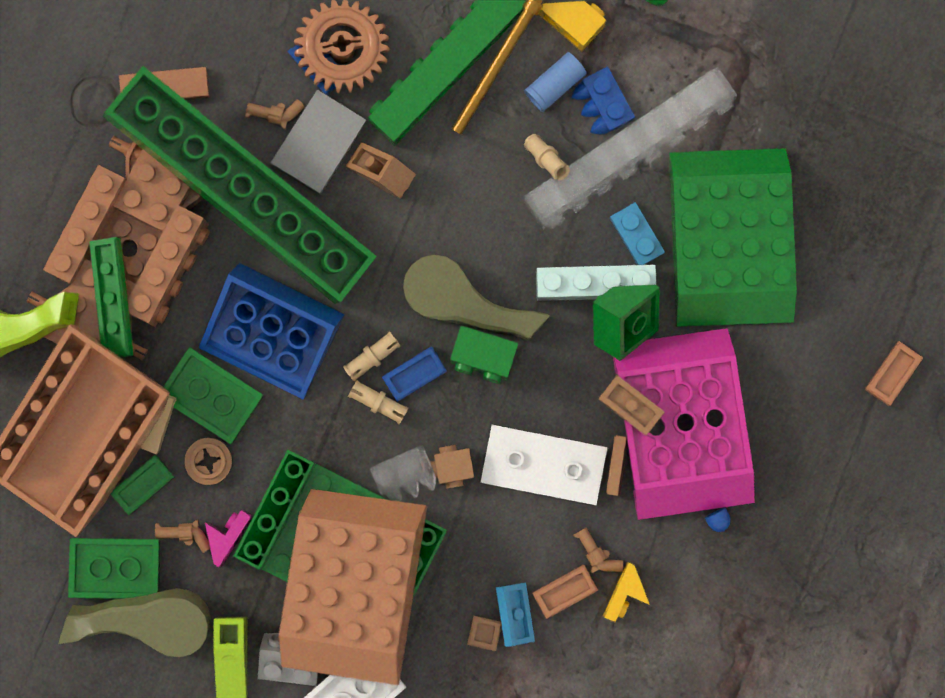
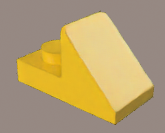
(628, 584)

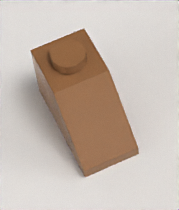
(381, 170)

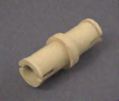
(546, 157)
(372, 356)
(378, 402)

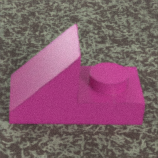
(223, 543)

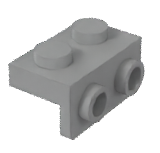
(271, 668)

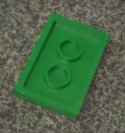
(212, 395)
(113, 567)

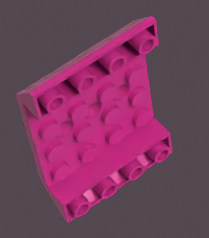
(697, 466)

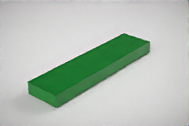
(111, 296)

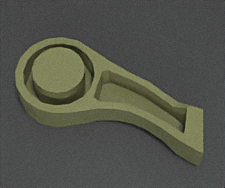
(442, 293)
(167, 621)

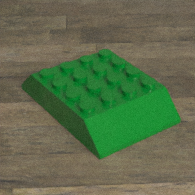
(733, 237)

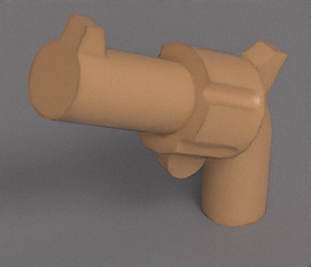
(275, 114)
(185, 532)
(596, 555)

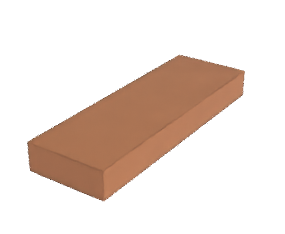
(187, 83)

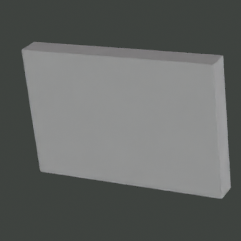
(318, 142)

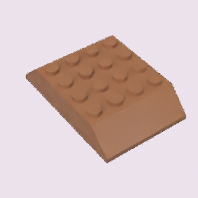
(78, 430)
(351, 586)

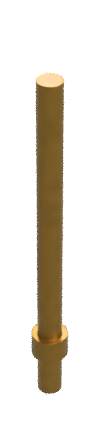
(530, 8)

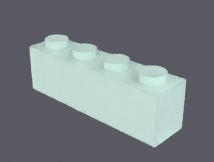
(589, 281)

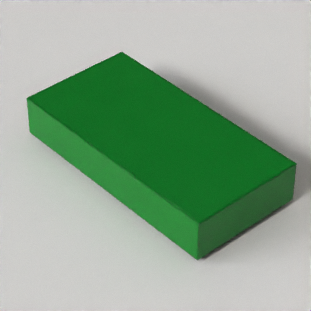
(142, 485)

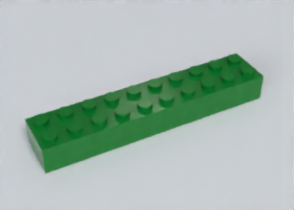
(239, 185)

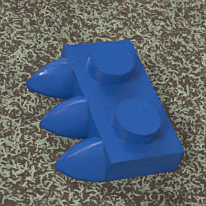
(605, 101)

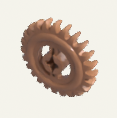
(369, 40)

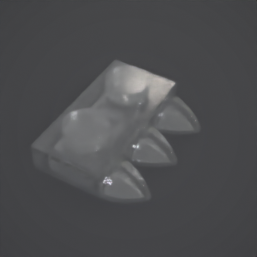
(404, 472)

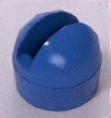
(718, 520)

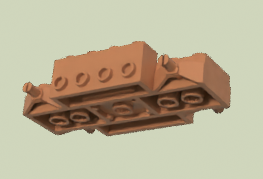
(145, 209)

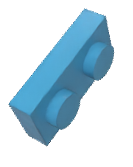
(637, 234)
(515, 614)

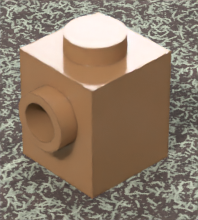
(452, 466)

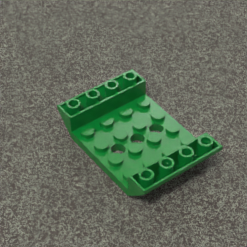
(273, 528)

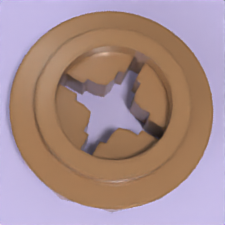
(195, 455)

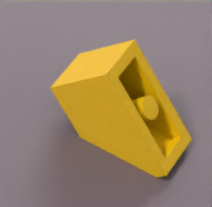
(575, 21)

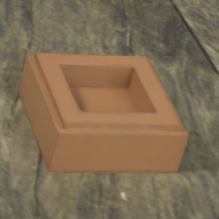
(484, 633)

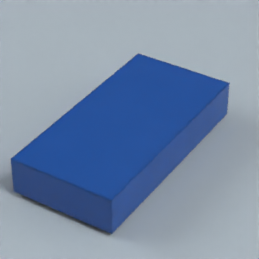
(414, 374)

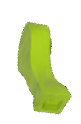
(31, 326)

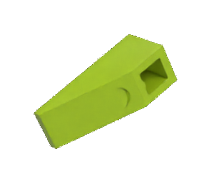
(230, 656)

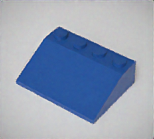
(270, 330)

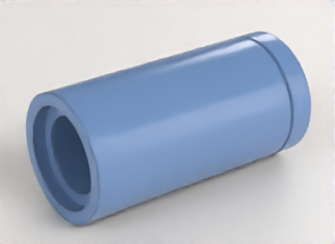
(555, 81)

